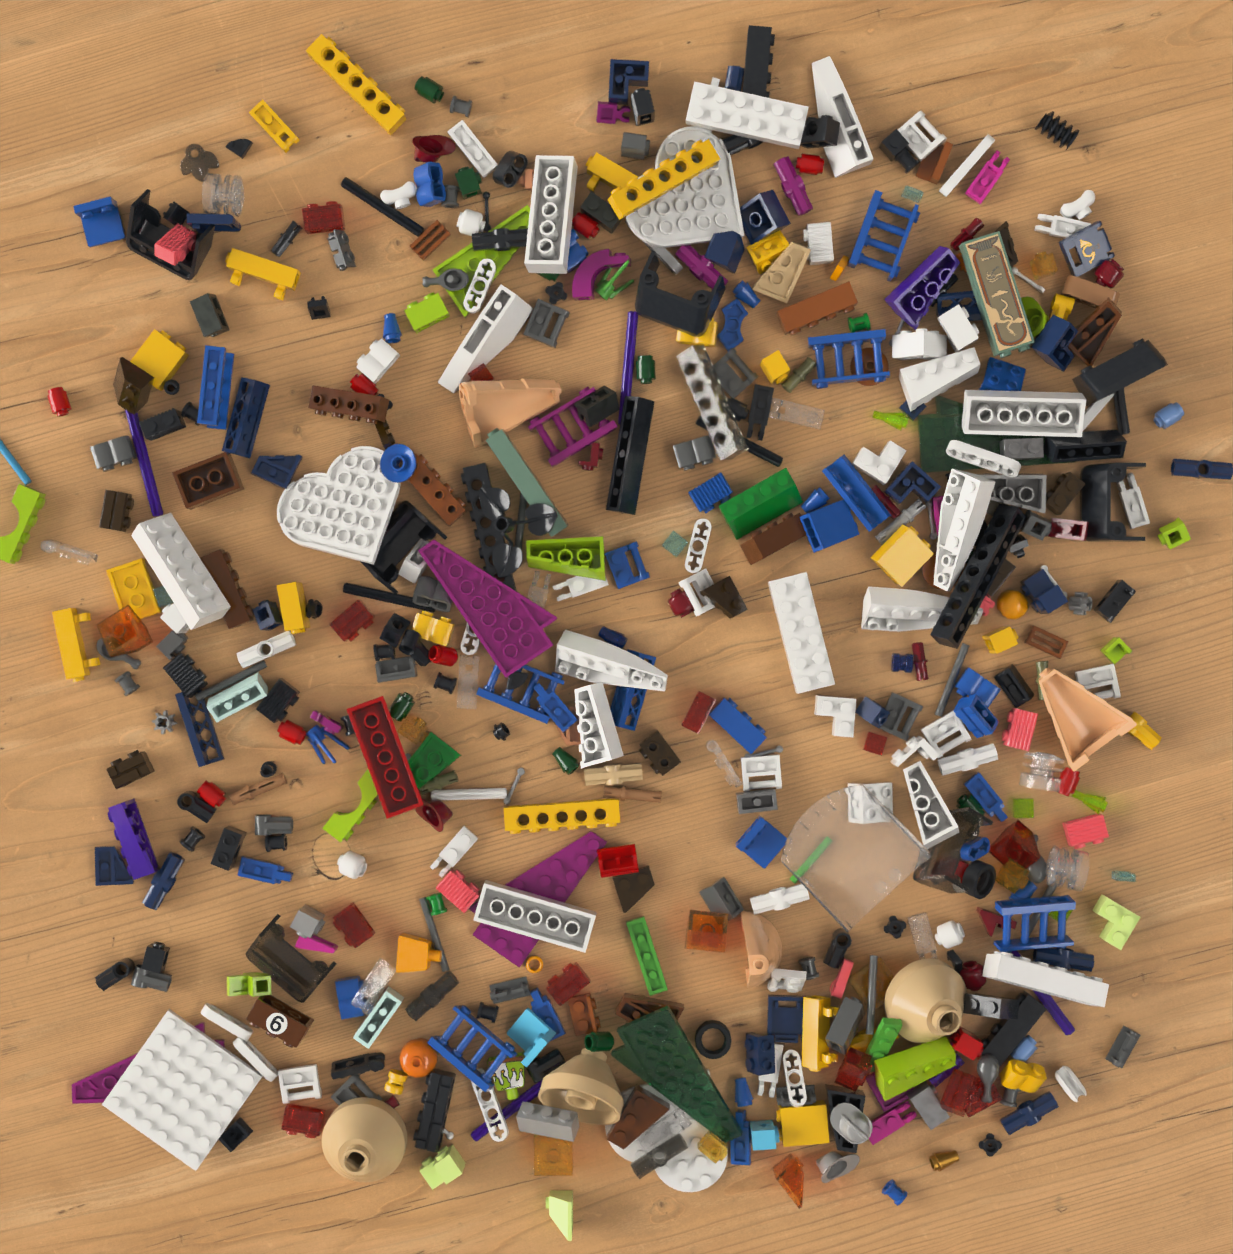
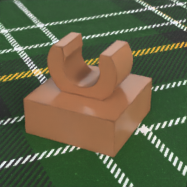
(527, 180)

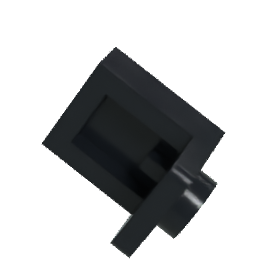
(235, 1134)

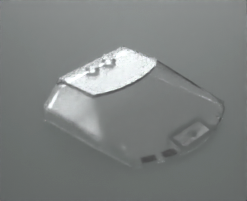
(851, 853)

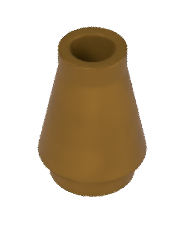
(942, 1160)

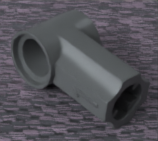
(273, 825)
(145, 979)

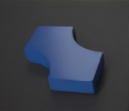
(731, 334)

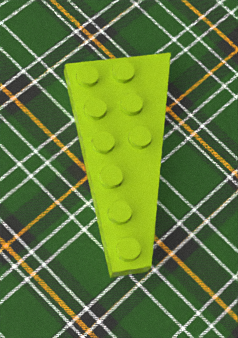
(469, 260)

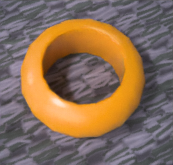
(534, 970)

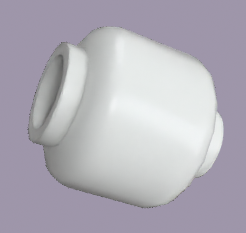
(470, 222)
(352, 865)
(949, 934)

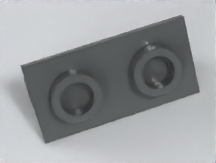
(339, 241)
(509, 990)
(1122, 1047)
(783, 1099)

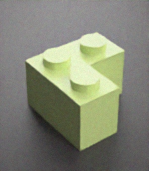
(1119, 924)
(442, 1167)

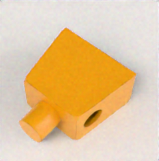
(415, 953)

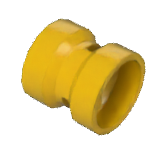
(396, 1081)

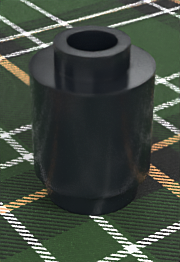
(738, 409)

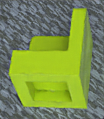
(1115, 650)

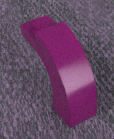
(589, 270)

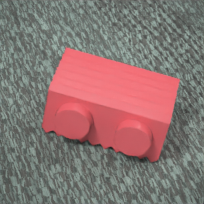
(175, 244)
(1019, 729)
(1085, 830)
(458, 890)

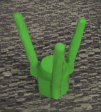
(605, 288)

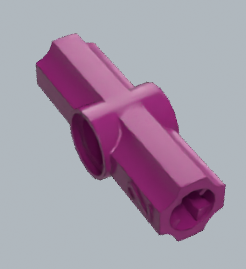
(793, 186)
(699, 266)

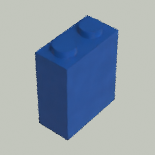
(829, 525)

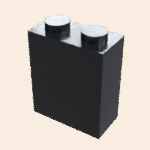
(991, 1006)

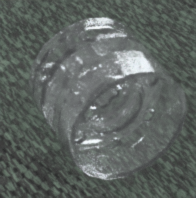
(222, 195)
(1042, 772)
(1069, 868)

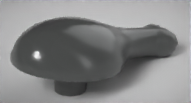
(451, 279)
(135, 663)
(1037, 869)
(988, 1071)

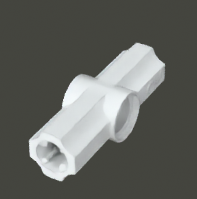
(255, 653)
(967, 759)
(779, 898)

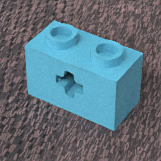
(764, 1135)

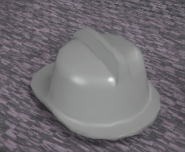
(851, 1123)
(835, 1165)

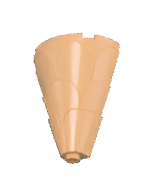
(504, 404)
(1080, 717)
(762, 946)

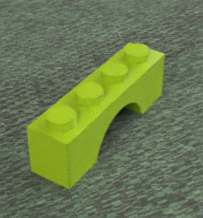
(28, 503)
(340, 823)

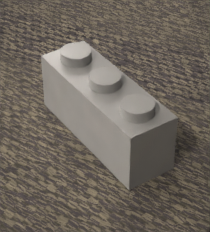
(548, 1121)

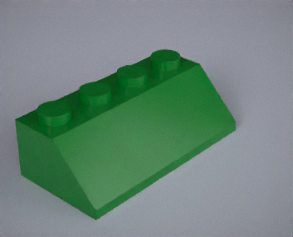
(761, 503)

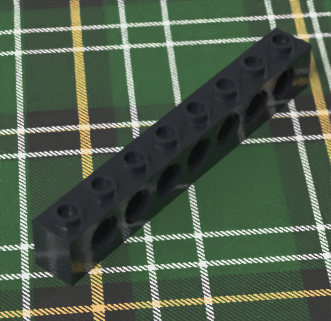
(481, 473)
(978, 576)

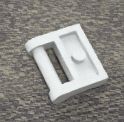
(918, 142)
(700, 582)
(1099, 677)
(943, 728)
(761, 766)
(792, 980)
(299, 1077)

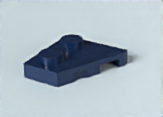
(277, 469)
(110, 867)

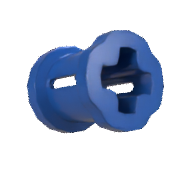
(894, 1192)

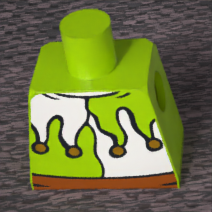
(509, 1075)

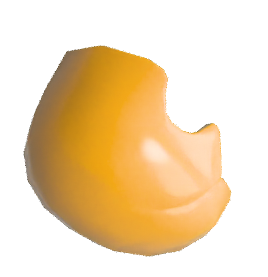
(1012, 604)

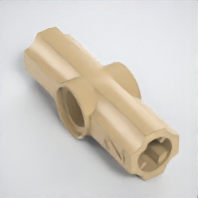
(613, 774)

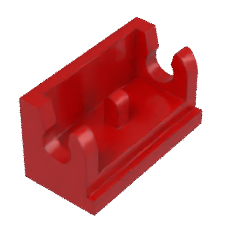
(617, 860)

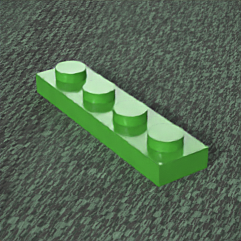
(646, 955)
(883, 1039)

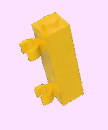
(607, 172)
(262, 269)
(71, 643)
(815, 1029)

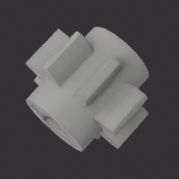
(1080, 603)
(159, 720)

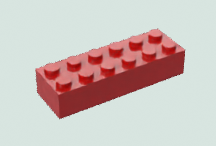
(385, 757)

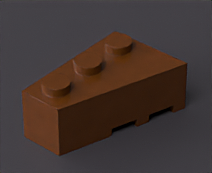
(1095, 331)
(774, 538)
(635, 1006)
(637, 1115)

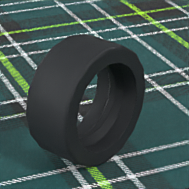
(986, 882)
(727, 1039)

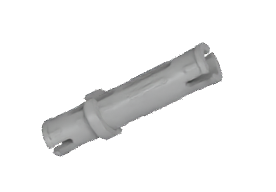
(906, 517)

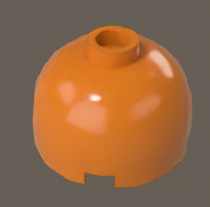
(418, 1058)

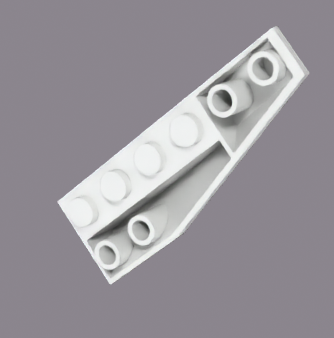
(833, 100)
(488, 336)
(960, 523)
(903, 609)
(603, 662)

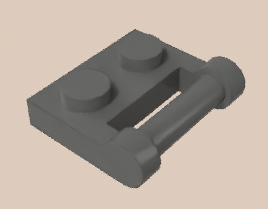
(540, 321)
(729, 379)
(897, 706)
(346, 1093)

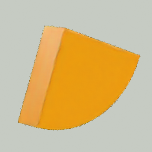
(840, 267)

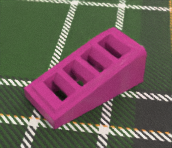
(316, 944)

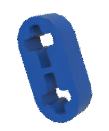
(975, 849)

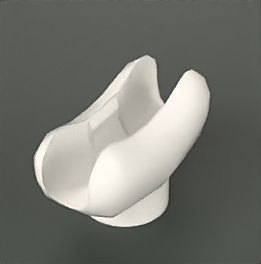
(399, 196)
(1079, 207)
(1070, 1083)

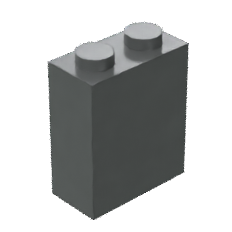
(845, 1025)

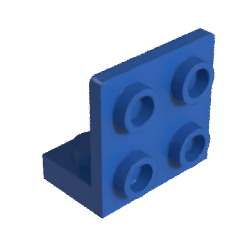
(101, 221)
(1002, 376)
(761, 842)

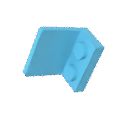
(531, 1035)

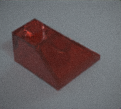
(1016, 843)

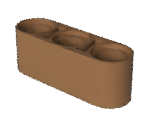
(1088, 292)

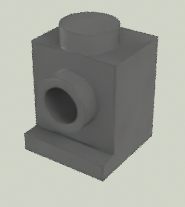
(1039, 531)
(172, 644)

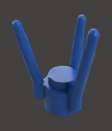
(316, 736)

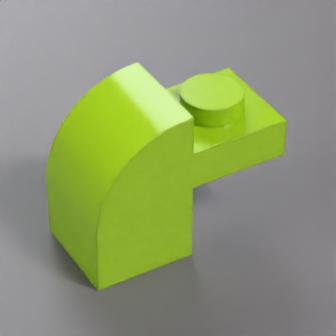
(249, 984)

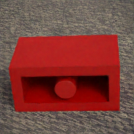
(966, 1043)

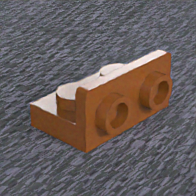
(583, 1014)

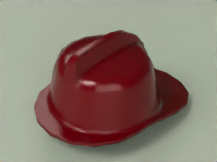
(432, 147)
(435, 813)

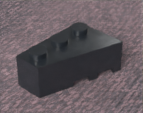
(838, 1095)

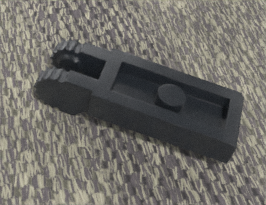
(760, 409)
(358, 1065)

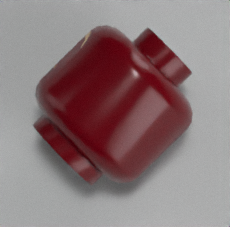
(1109, 273)
(680, 603)
(972, 975)

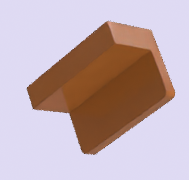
(933, 165)

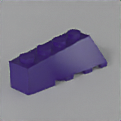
(916, 293)
(133, 839)

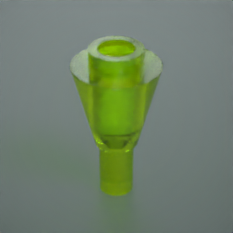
(897, 420)
(1094, 802)

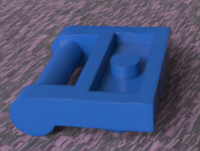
(620, 566)

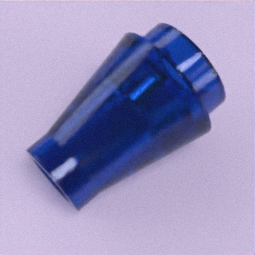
(613, 637)

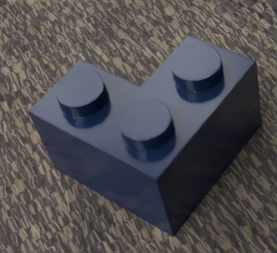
(625, 74)
(1053, 342)
(915, 480)
(1042, 592)

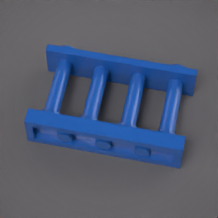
(871, 221)
(856, 340)
(215, 387)
(523, 706)
(1026, 907)
(454, 1055)

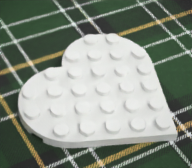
(694, 208)
(341, 509)
(689, 1169)

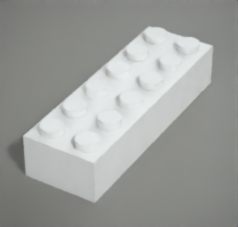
(746, 115)
(551, 214)
(1023, 413)
(180, 570)
(801, 633)
(535, 916)
(1045, 978)

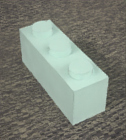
(237, 697)
(378, 1017)

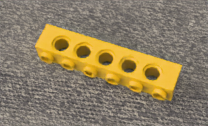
(321, 48)
(707, 158)
(512, 814)

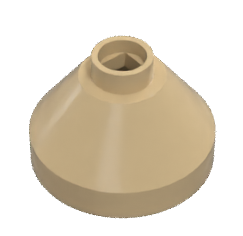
(926, 999)
(586, 1087)
(364, 1139)

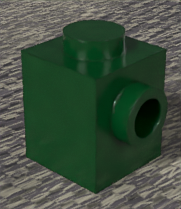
(468, 182)

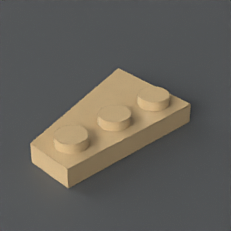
(783, 273)

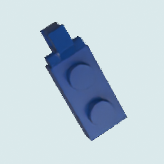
(555, 707)
(986, 796)
(263, 871)
(545, 1011)
(741, 1146)

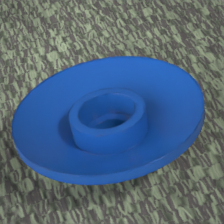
(390, 463)

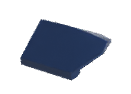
(725, 250)

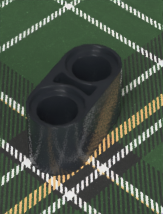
(511, 170)

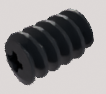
(1057, 130)

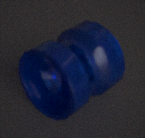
(902, 662)

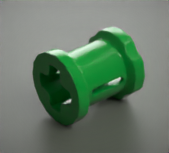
(853, 321)
(436, 904)

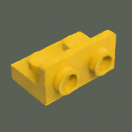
(767, 250)

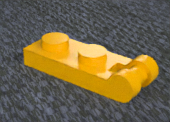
(273, 125)

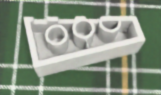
(936, 376)
(596, 726)
(930, 810)

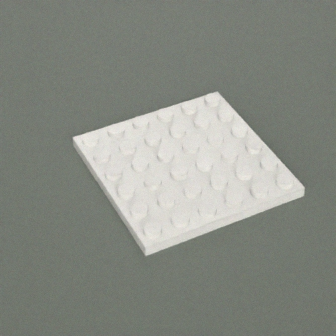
(182, 1089)

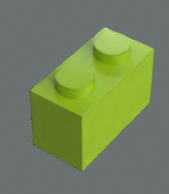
(427, 312)

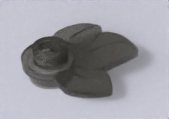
(199, 165)

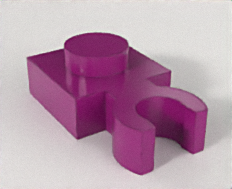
(608, 113)
(330, 725)

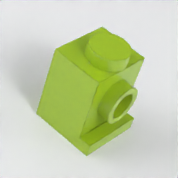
(1179, 536)

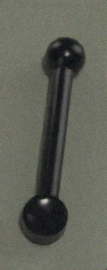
(486, 195)

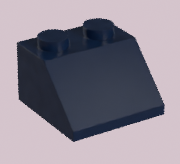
(763, 216)

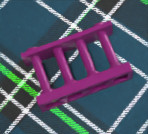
(572, 445)

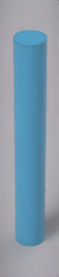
(14, 464)

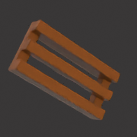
(441, 229)
(1061, 648)

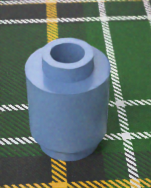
(1168, 415)
(1024, 1049)

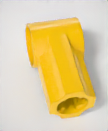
(1061, 306)
(1144, 732)

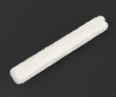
(469, 794)

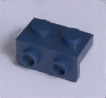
(760, 1054)

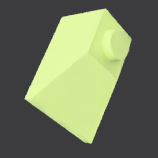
(561, 1210)

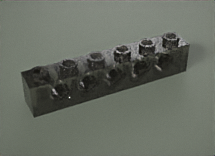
(699, 371)

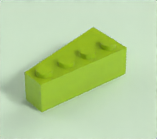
(568, 556)
(913, 1066)

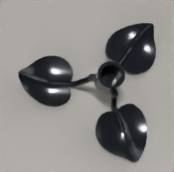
(540, 522)

